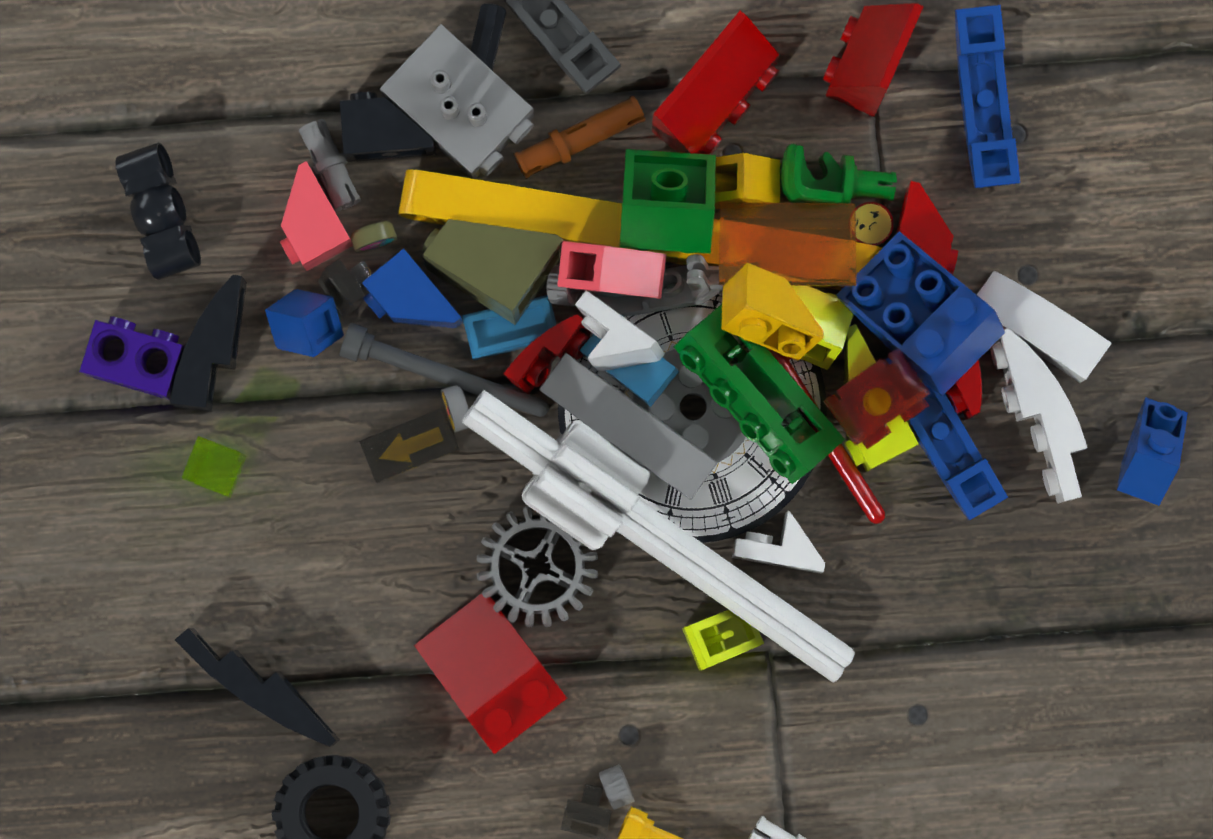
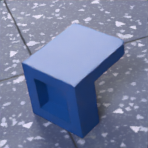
(304, 322)

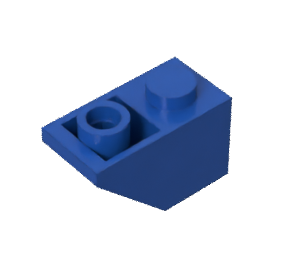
(1153, 451)

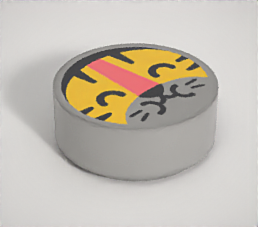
(455, 406)

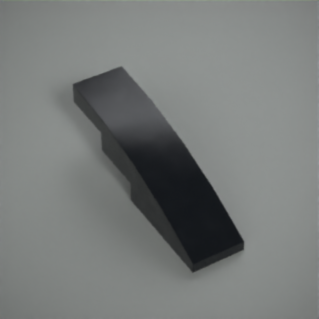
(272, 697)

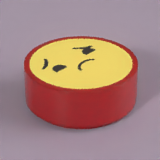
(873, 223)

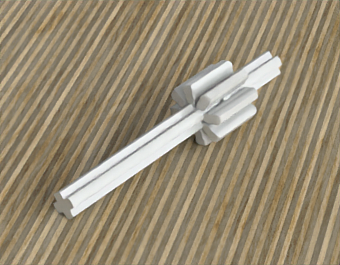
(594, 491)

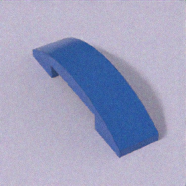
(985, 96)
(956, 456)

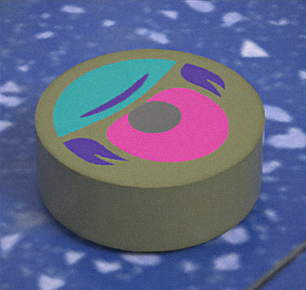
(373, 236)

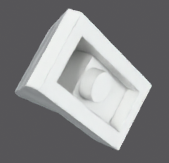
(621, 340)
(794, 549)

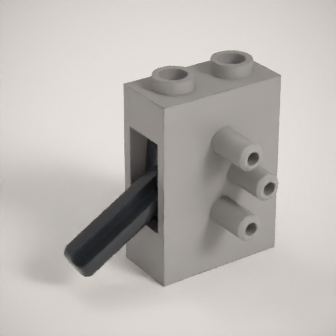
(460, 97)

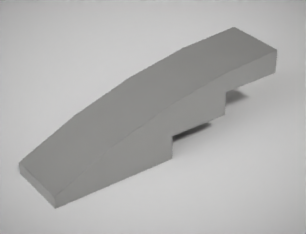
(628, 426)

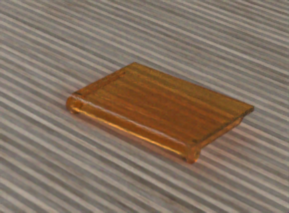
(793, 240)

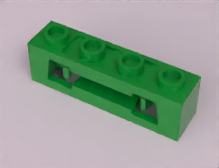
(759, 397)

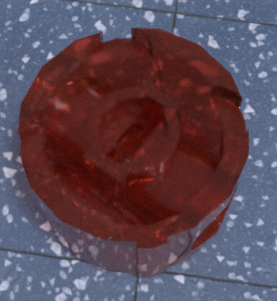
(853, 408)

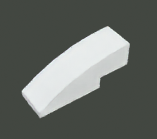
(1045, 327)

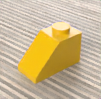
(747, 179)

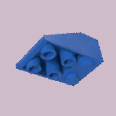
(922, 312)

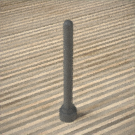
(361, 345)

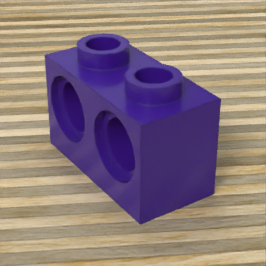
(131, 368)

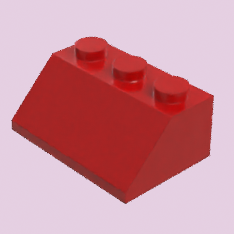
(716, 89)

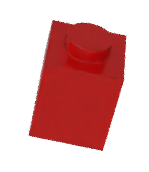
(926, 227)

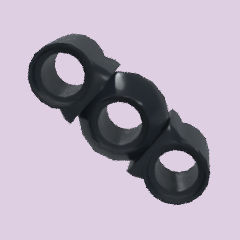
(158, 211)

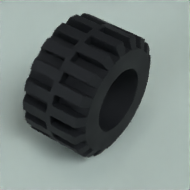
(327, 771)

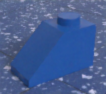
(408, 295)

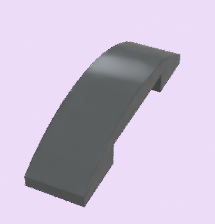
(566, 41)

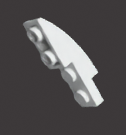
(1037, 394)

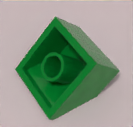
(668, 201)

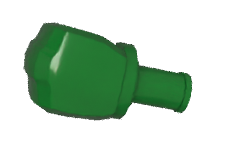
(838, 182)

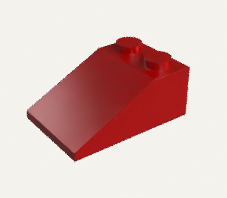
(871, 55)
(490, 672)

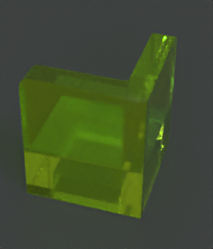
(214, 466)

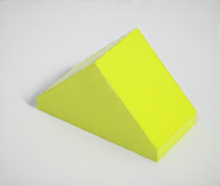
(720, 638)

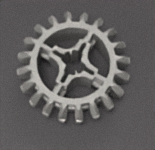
(520, 601)

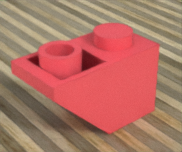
(611, 270)

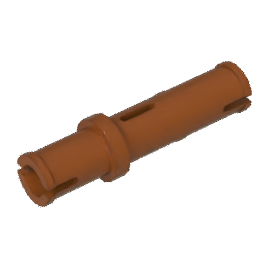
(566, 143)

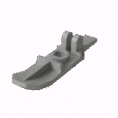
(695, 286)

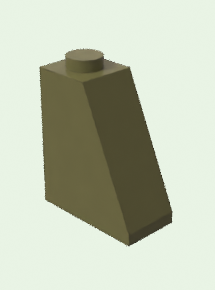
(493, 263)

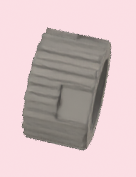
(560, 295)
(616, 787)

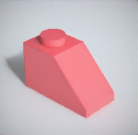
(311, 223)

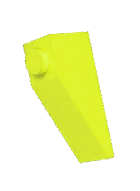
(856, 360)

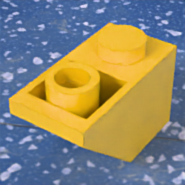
(768, 313)

